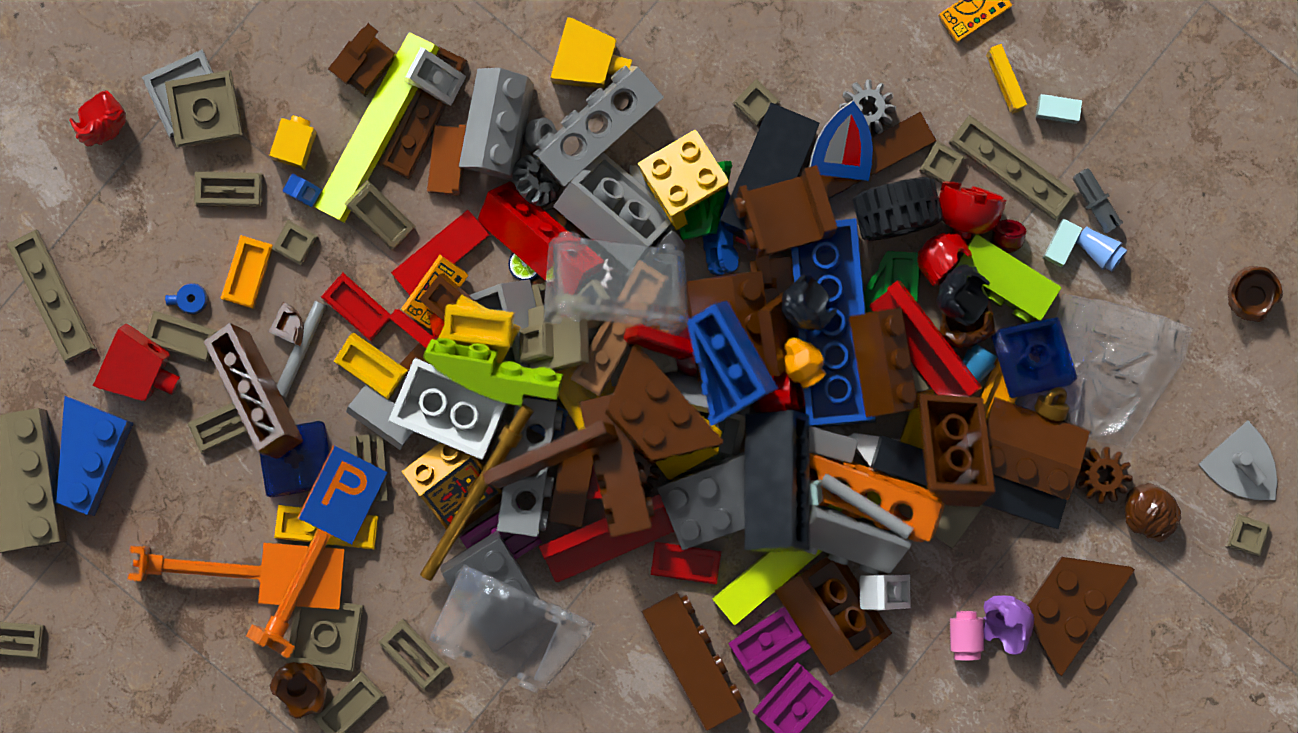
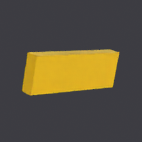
(292, 528)

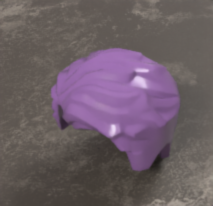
(1009, 622)

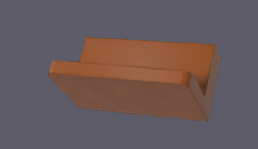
(444, 170)

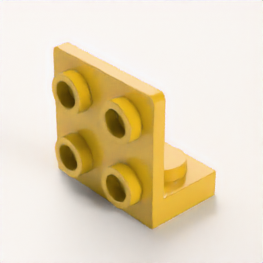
(682, 176)

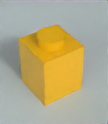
(293, 142)

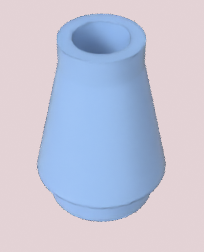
(1101, 248)

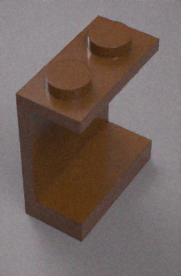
(786, 214)

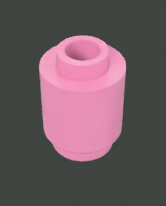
(967, 635)

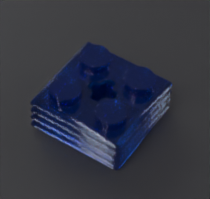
(1043, 340)
(282, 478)

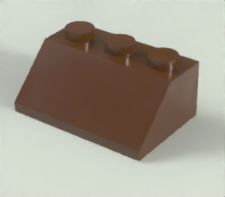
(744, 294)
(883, 362)
(1035, 448)
(956, 449)
(829, 615)

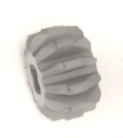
(875, 98)

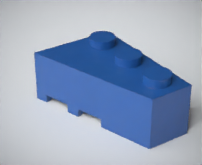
(727, 362)
(88, 454)

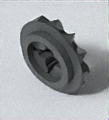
(528, 185)

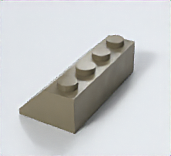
(28, 483)

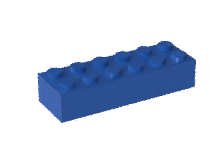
(838, 269)

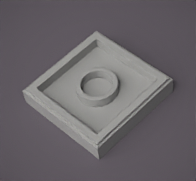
(189, 66)

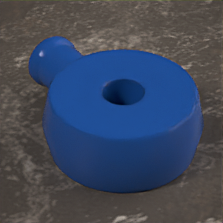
(182, 299)

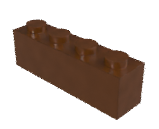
(253, 391)
(692, 661)

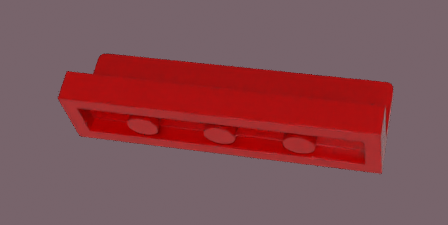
(520, 226)
(927, 346)
(594, 544)

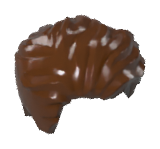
(1254, 293)
(965, 336)
(1152, 512)
(300, 688)

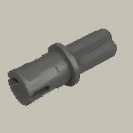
(1097, 200)

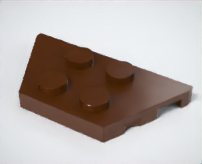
(656, 412)
(1072, 605)

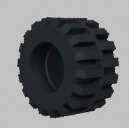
(897, 208)

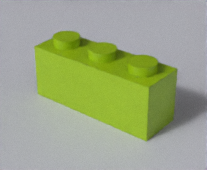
(1011, 281)

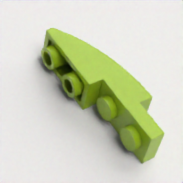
(478, 370)

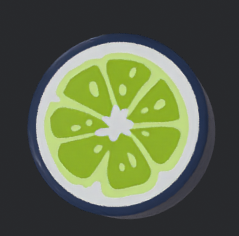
(520, 269)

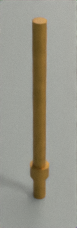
(508, 438)

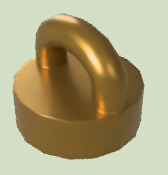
(1053, 407)

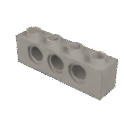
(641, 98)
(511, 517)

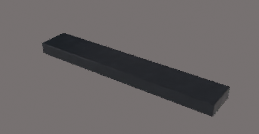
(1009, 496)

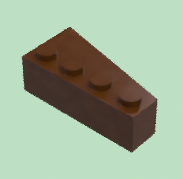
(618, 475)

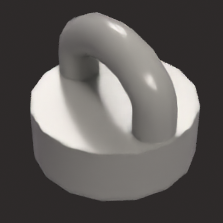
(537, 130)

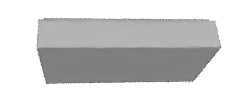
(374, 412)

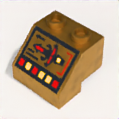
(445, 479)

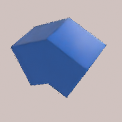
(301, 190)

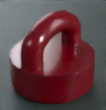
(1009, 235)

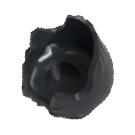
(963, 295)
(806, 304)

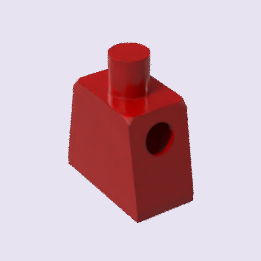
(135, 366)

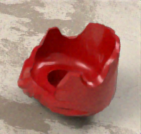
(99, 119)
(940, 256)

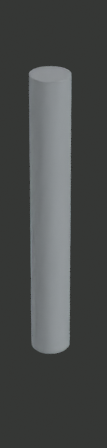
(299, 351)
(866, 506)

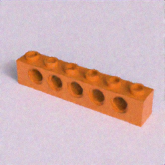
(892, 491)

